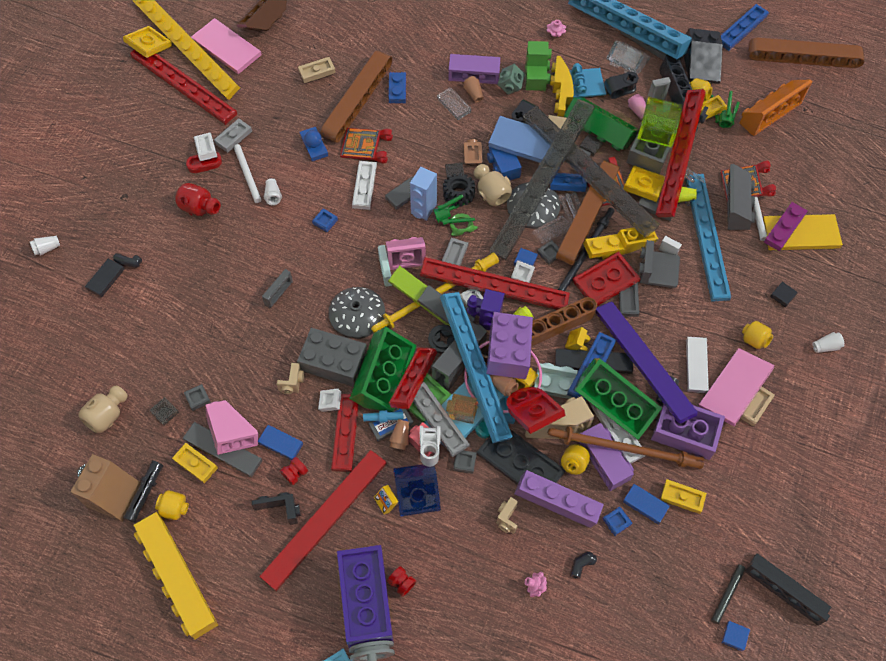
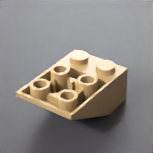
(577, 416)

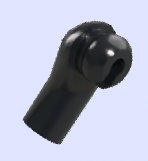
(127, 261)
(580, 561)

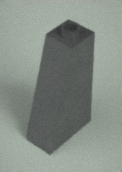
(450, 363)

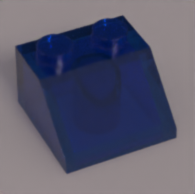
(417, 489)

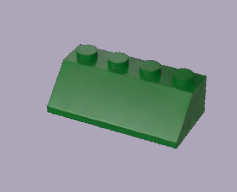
(607, 126)
(382, 370)
(617, 398)

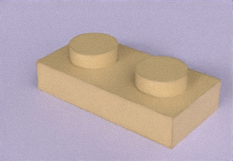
(316, 69)

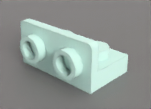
(556, 379)

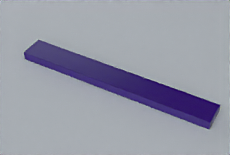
(646, 363)

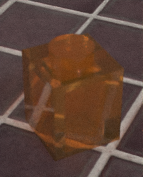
(462, 408)

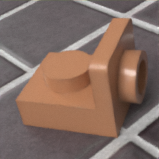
(472, 152)

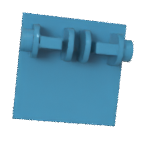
(587, 81)

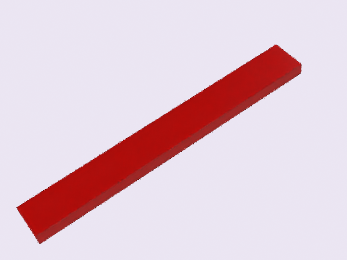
(186, 86)
(680, 153)
(483, 280)
(322, 520)

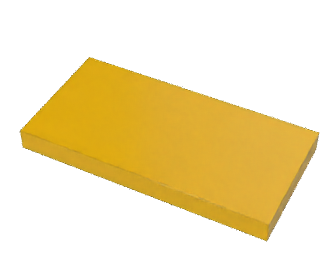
(811, 233)

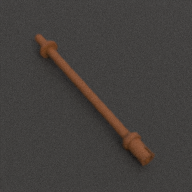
(682, 458)

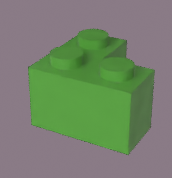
(537, 65)

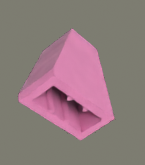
(229, 428)

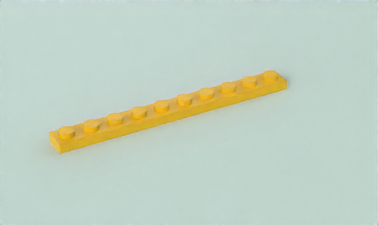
(189, 47)

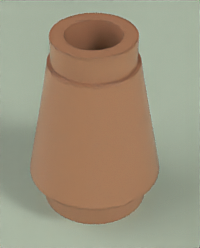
(473, 88)
(504, 384)
(400, 435)

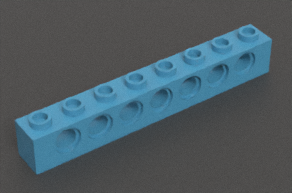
(636, 25)

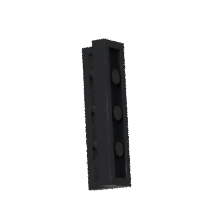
(788, 590)

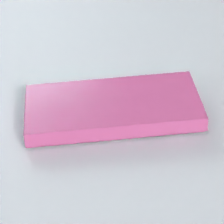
(226, 46)
(737, 386)

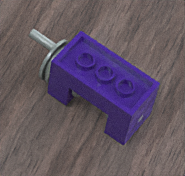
(365, 603)

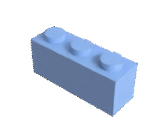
(423, 193)

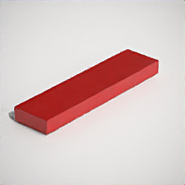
(413, 378)
(345, 435)

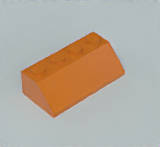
(774, 106)

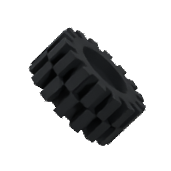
(459, 182)

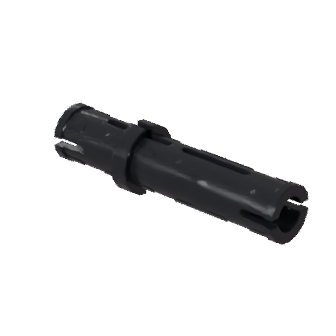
(143, 491)

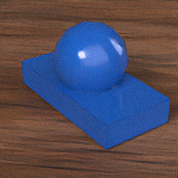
(314, 143)

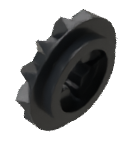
(434, 337)

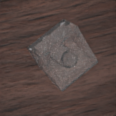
(627, 57)

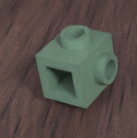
(511, 79)

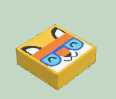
(386, 499)

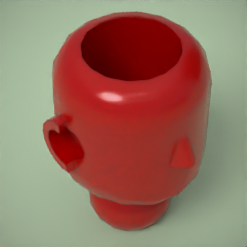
(196, 200)

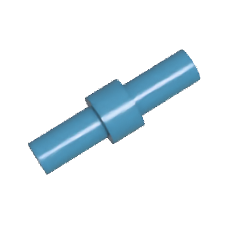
(383, 416)

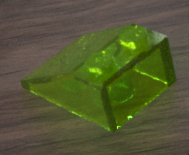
(660, 122)

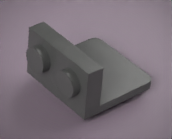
(658, 267)

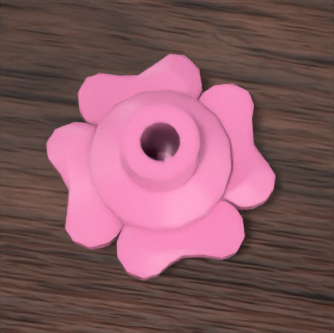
(556, 28)
(536, 584)

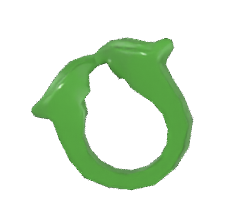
(457, 232)

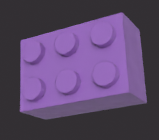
(509, 345)
(695, 436)

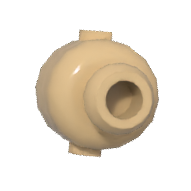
(492, 185)
(102, 410)

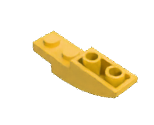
(562, 86)
(625, 242)

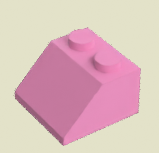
(405, 252)

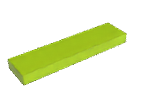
(409, 286)

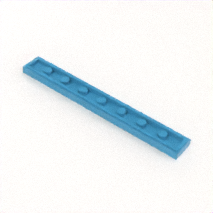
(709, 242)
(476, 367)

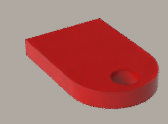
(534, 409)

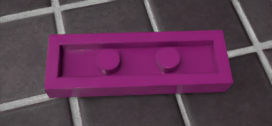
(785, 226)

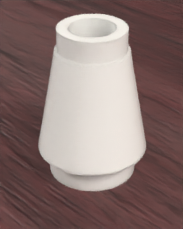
(272, 193)
(43, 245)
(830, 342)

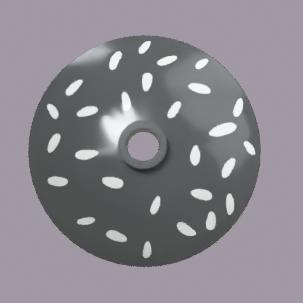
(546, 211)
(352, 321)

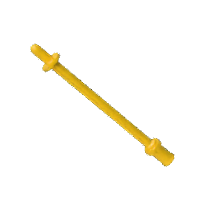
(481, 265)

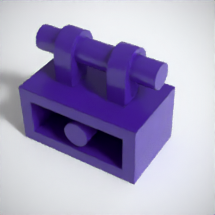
(485, 307)

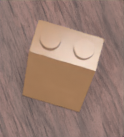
(105, 488)

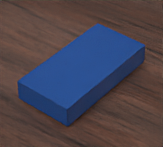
(280, 442)
(646, 504)

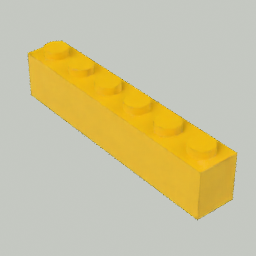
(175, 576)

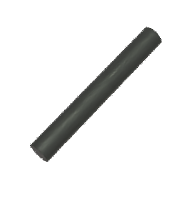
(723, 604)

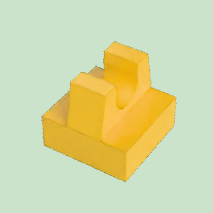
(577, 339)

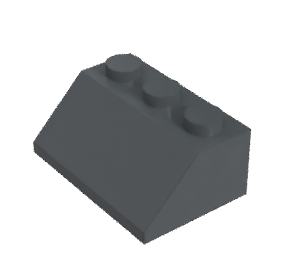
(740, 199)

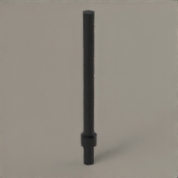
(601, 225)

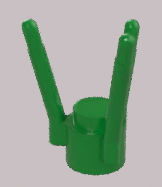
(726, 117)
(443, 212)

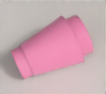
(637, 105)

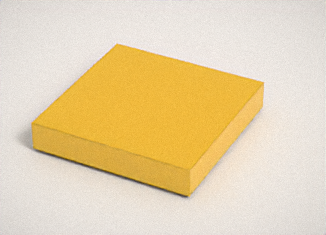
(147, 41)
(644, 183)

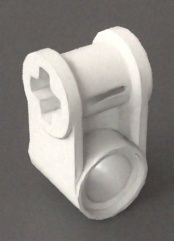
(429, 443)

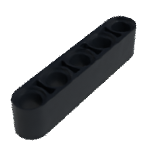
(679, 82)

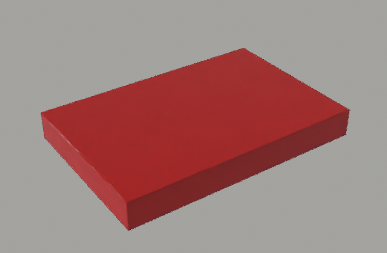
(606, 279)

